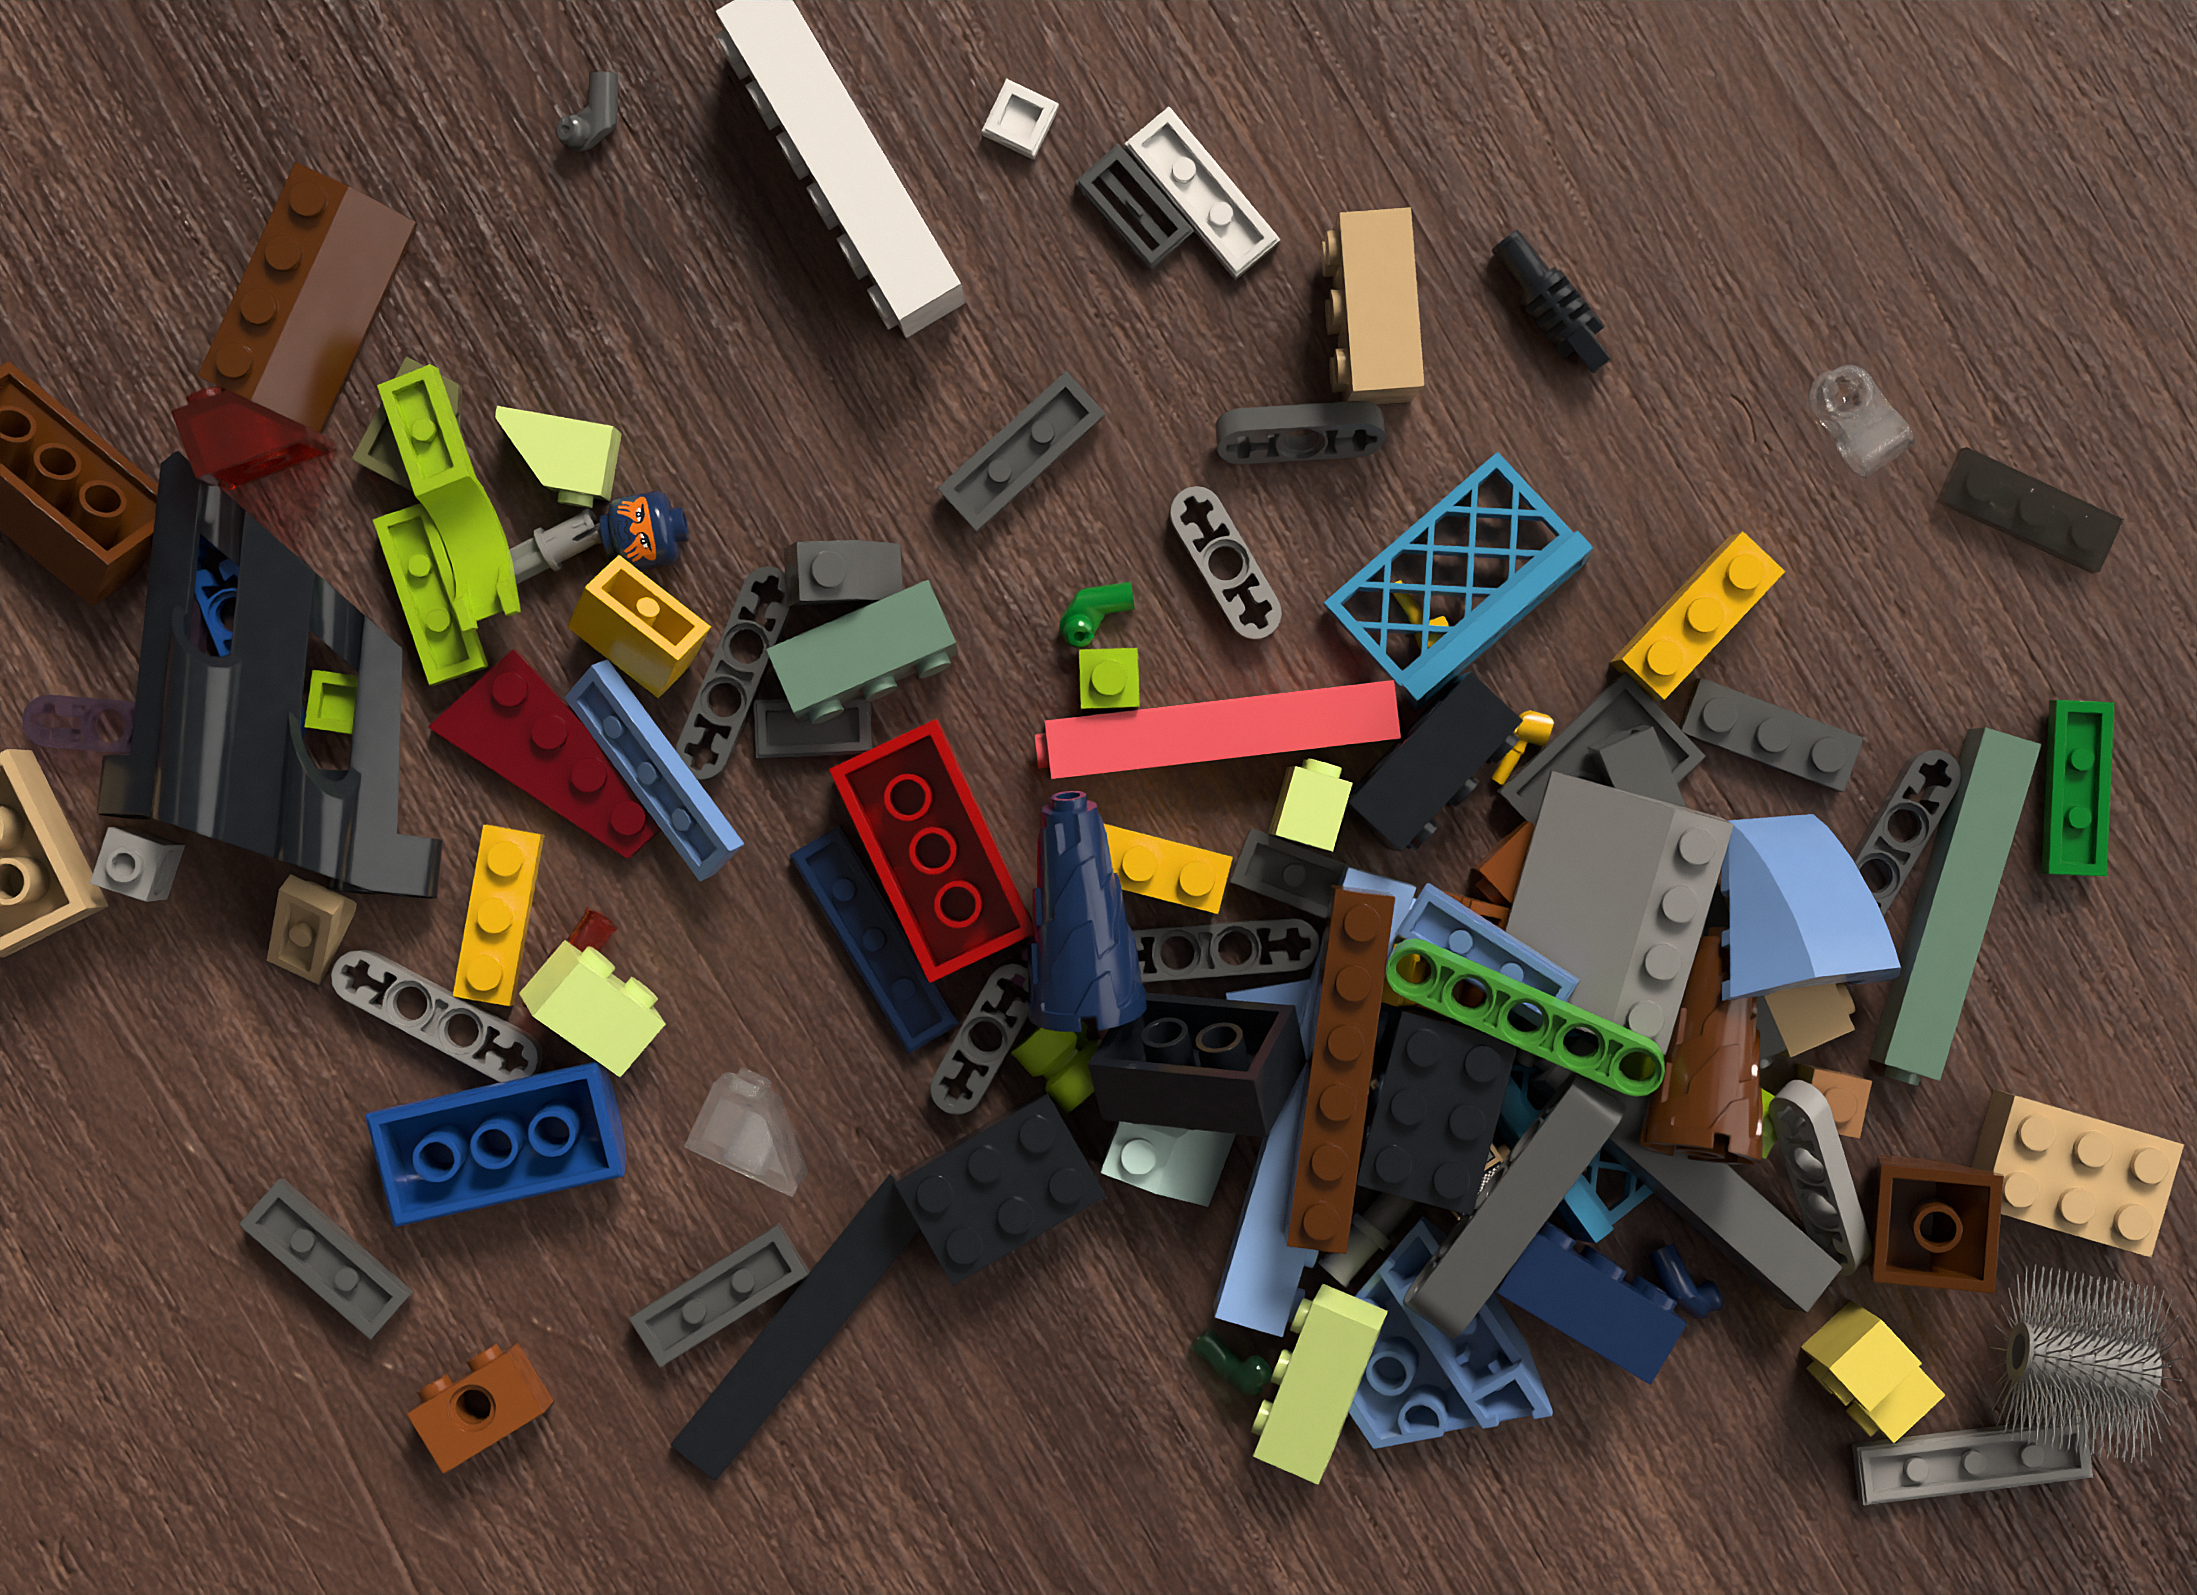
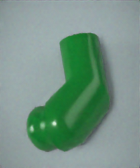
(1089, 608)

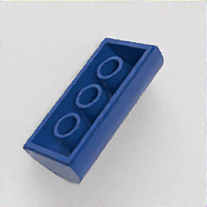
(498, 1143)

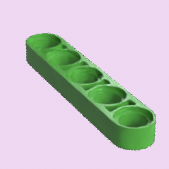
(1543, 1041)

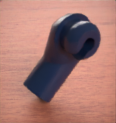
(1679, 1286)

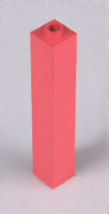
(1219, 730)

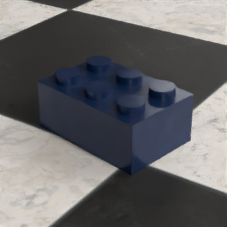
(1593, 1302)

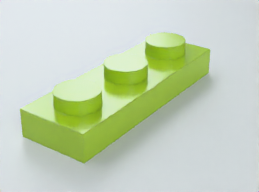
(426, 592)

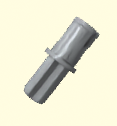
(555, 545)

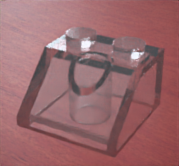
(749, 1132)

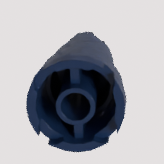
(1082, 946)

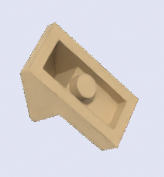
(308, 928)

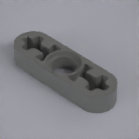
(1245, 439)
(952, 1064)

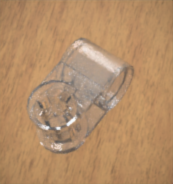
(1865, 425)

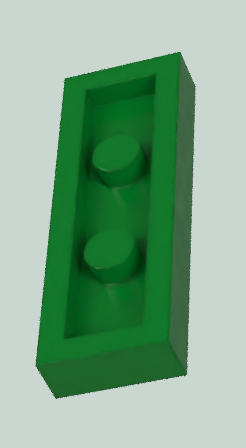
(2077, 787)

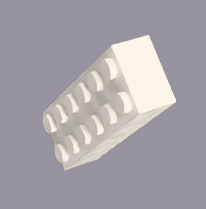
(848, 169)

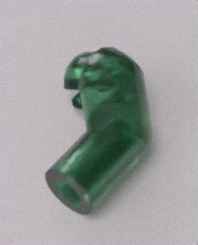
(1229, 1367)

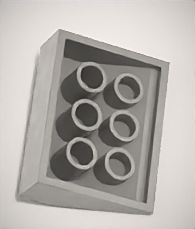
(1619, 898)

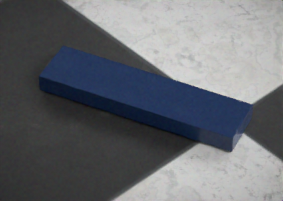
(873, 938)

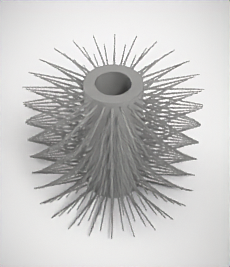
(2084, 1364)

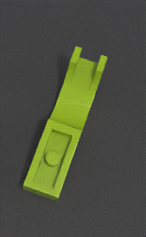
(451, 495)

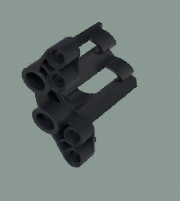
(223, 734)

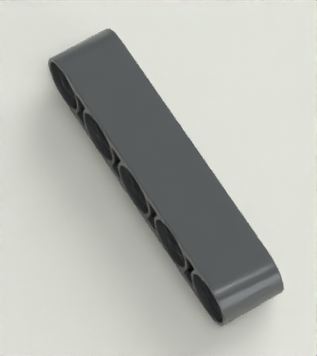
(1514, 1204)

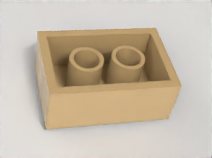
(1373, 306)
(40, 860)
(2078, 1172)

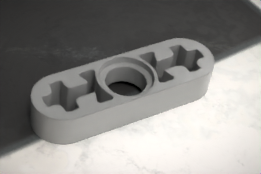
(1192, 533)

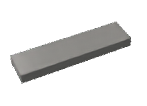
(1967, 1462)

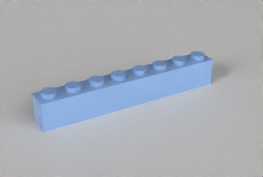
(1260, 1269)

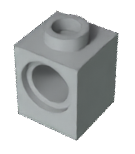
(137, 863)

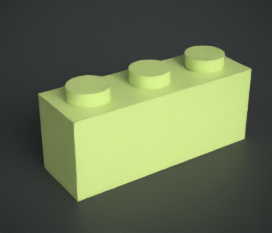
(1317, 1382)

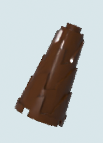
(1712, 1071)

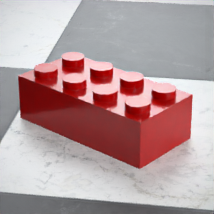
(933, 850)

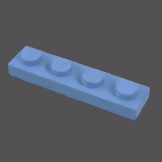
(653, 770)

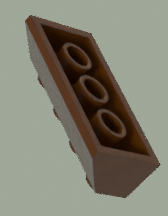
(308, 298)
(70, 492)

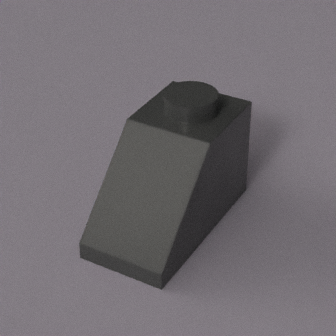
(841, 572)

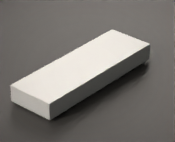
(1202, 193)

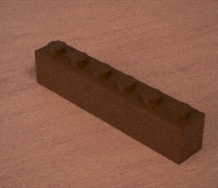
(1338, 1069)

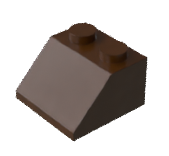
(1935, 1224)

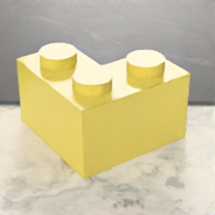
(1873, 1369)

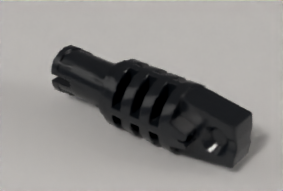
(1553, 302)

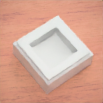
(1020, 119)

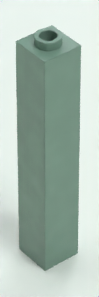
(1954, 905)

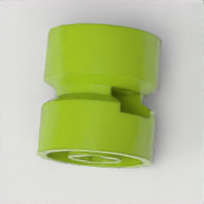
(1062, 1061)

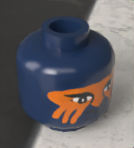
(644, 530)

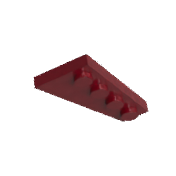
(541, 745)

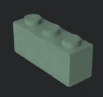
(864, 653)

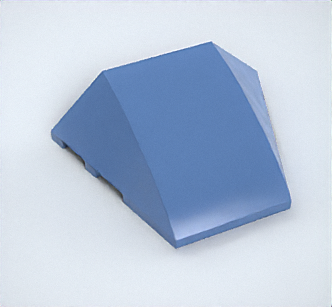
(1798, 911)
(1433, 1384)

